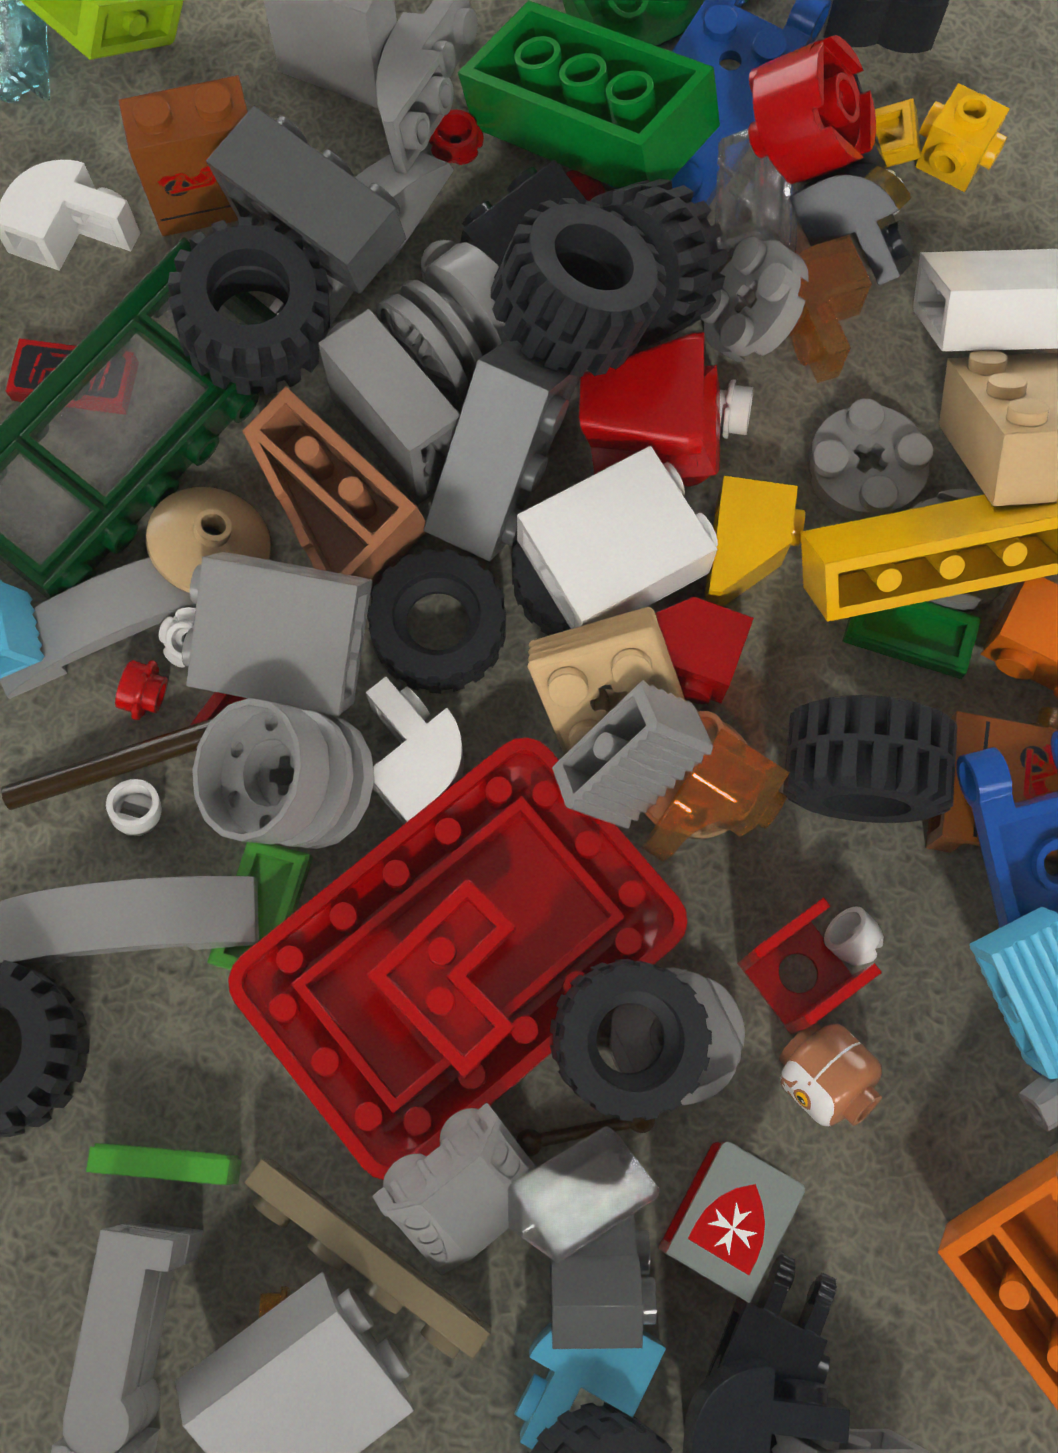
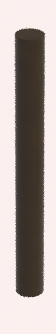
(103, 766)

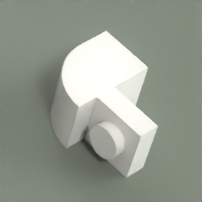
(54, 205)
(428, 754)

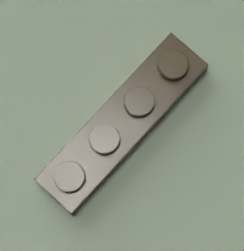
(391, 1278)

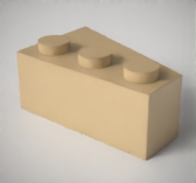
(1005, 423)

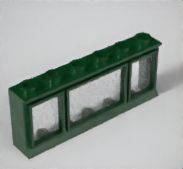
(110, 436)

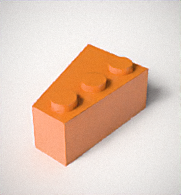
(1009, 1266)

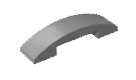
(96, 617)
(129, 917)

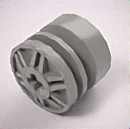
(447, 319)
(282, 775)

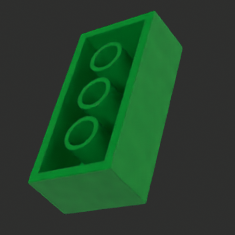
(590, 97)

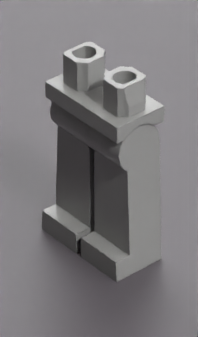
(120, 1338)

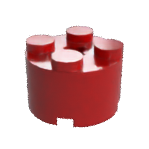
(811, 110)

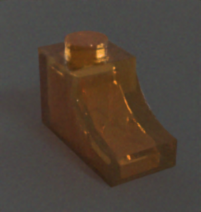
(727, 791)

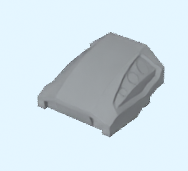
(458, 1193)

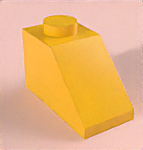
(754, 532)

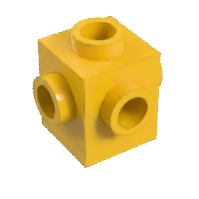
(962, 137)

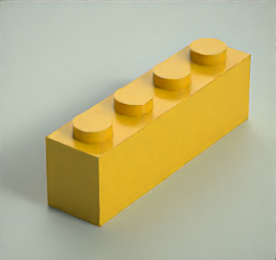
(927, 554)

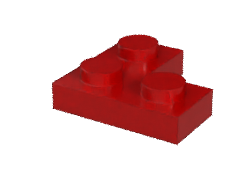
(431, 972)

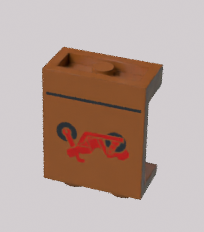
(169, 144)
(1030, 766)

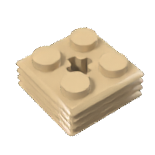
(579, 661)

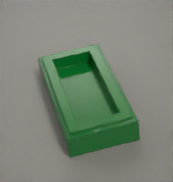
(919, 635)

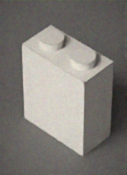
(989, 299)
(617, 540)

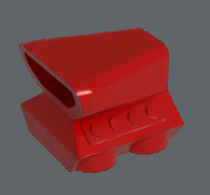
(657, 401)

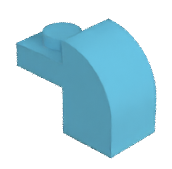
(610, 1374)

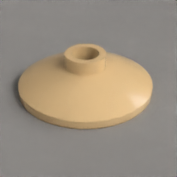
(179, 542)

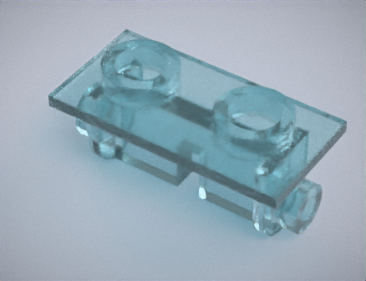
(22, 52)

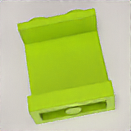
(111, 26)

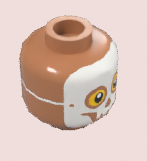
(831, 1074)

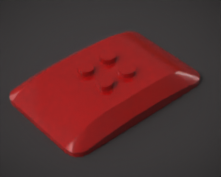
(552, 871)

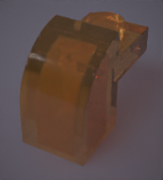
(833, 293)

